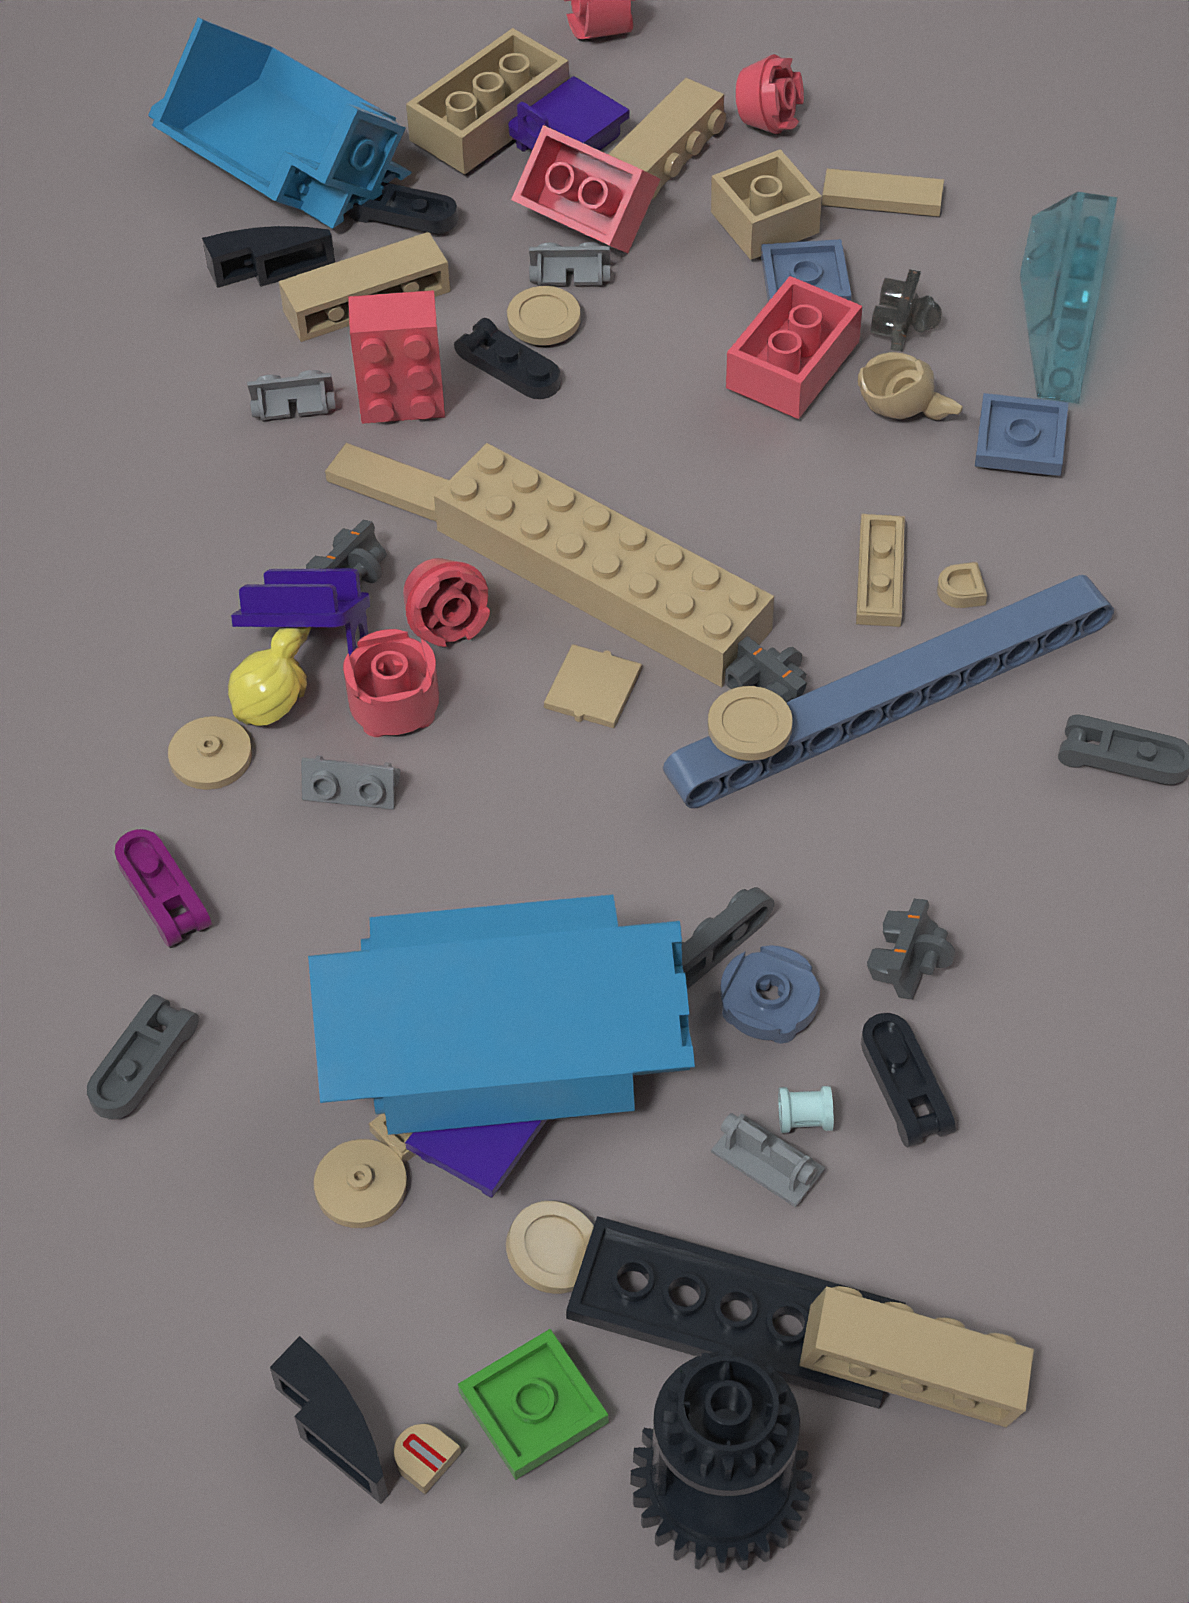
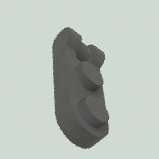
(1124, 750)
(722, 935)
(139, 1057)

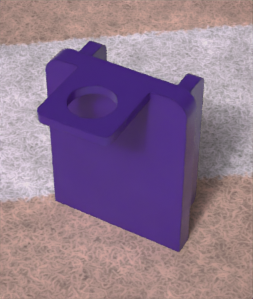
(573, 111)
(306, 600)
(477, 1153)

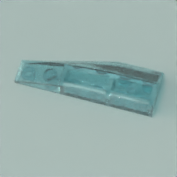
(1062, 289)

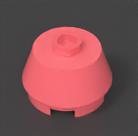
(769, 94)
(445, 601)

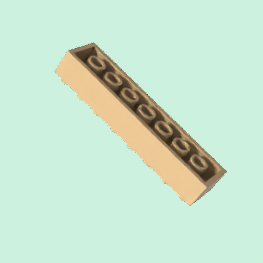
(603, 562)

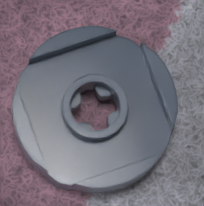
(763, 1018)

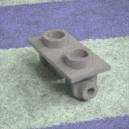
(551, 261)
(310, 390)
(349, 782)
(766, 1159)

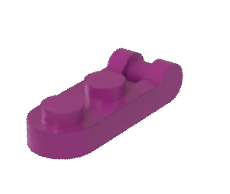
(159, 885)

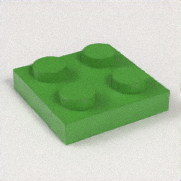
(533, 1403)

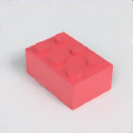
(585, 189)
(793, 347)
(396, 356)

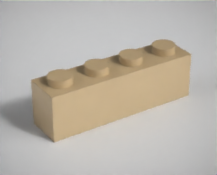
(673, 131)
(319, 298)
(917, 1356)

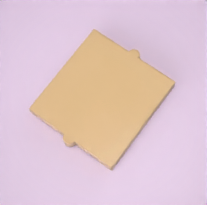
(592, 686)

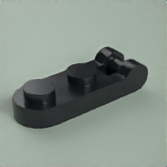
(409, 209)
(509, 361)
(905, 1078)

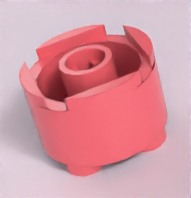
(600, 18)
(391, 683)

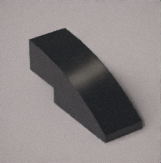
(267, 253)
(329, 1416)

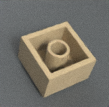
(765, 203)

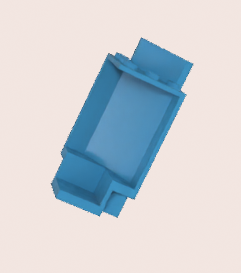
(278, 124)
(500, 1014)

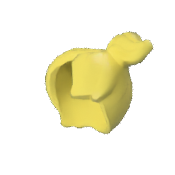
(269, 680)

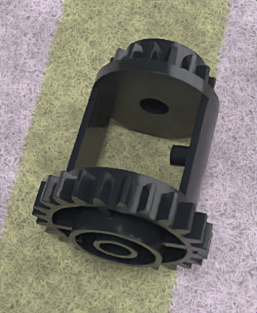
(722, 1460)

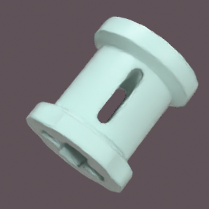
(805, 1109)

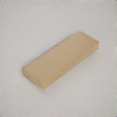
(882, 192)
(385, 480)
(880, 570)

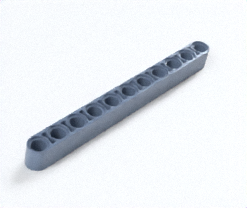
(901, 686)

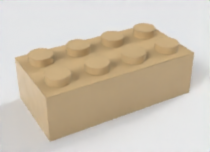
(470, 108)

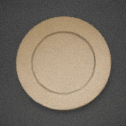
(543, 315)
(750, 723)
(210, 752)
(360, 1183)
(548, 1245)

